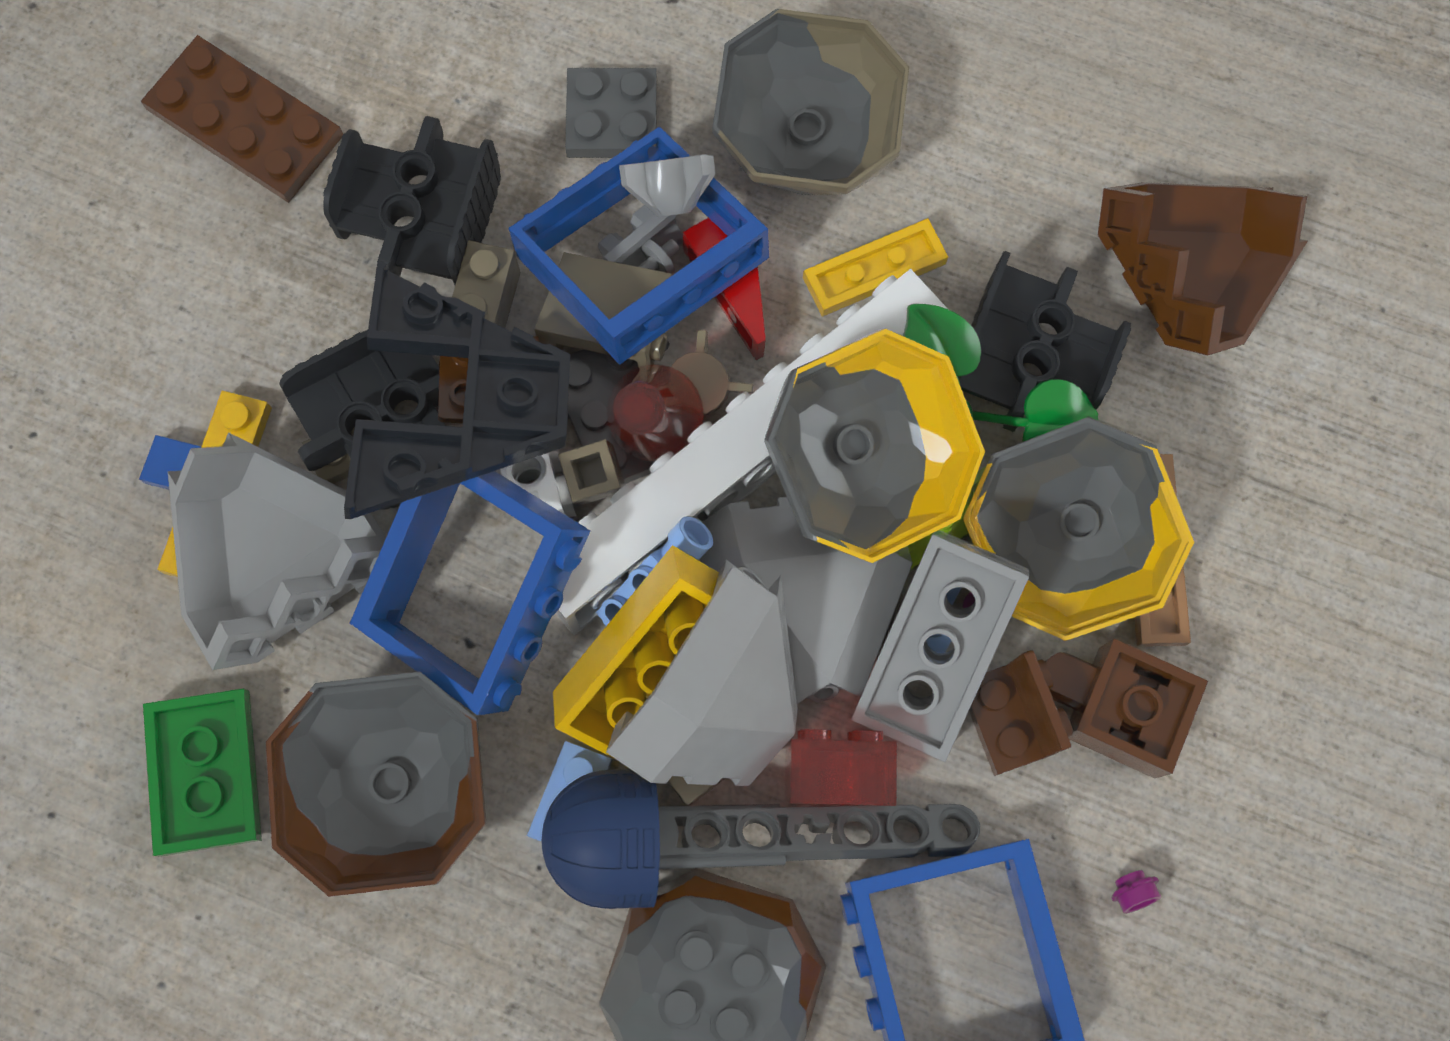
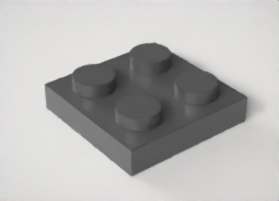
(608, 110)

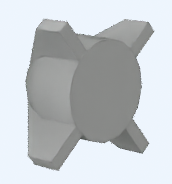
(669, 184)

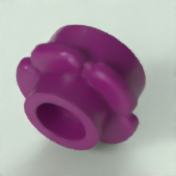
(1136, 891)

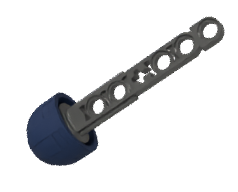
(612, 837)

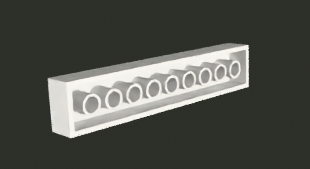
(716, 466)

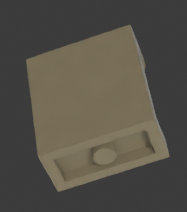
(611, 289)

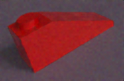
(739, 301)

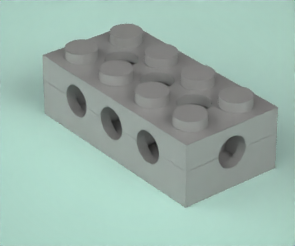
(954, 676)

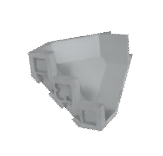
(261, 549)
(831, 599)
(724, 696)

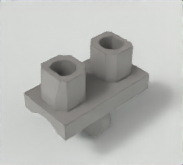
(649, 244)

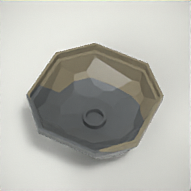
(811, 102)

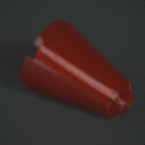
(654, 411)

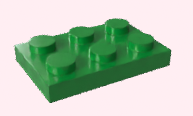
(201, 772)

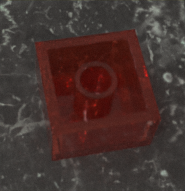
(841, 770)

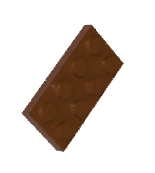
(242, 118)

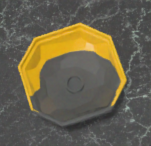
(874, 445)
(1088, 522)

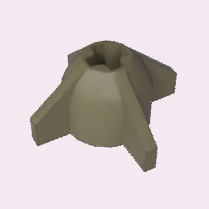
(708, 375)

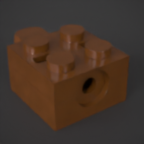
(1128, 705)

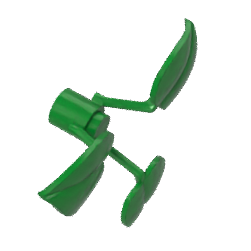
(1046, 405)

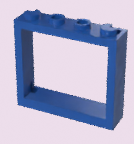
(676, 296)
(537, 601)
(1034, 920)

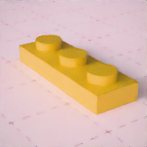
(861, 270)

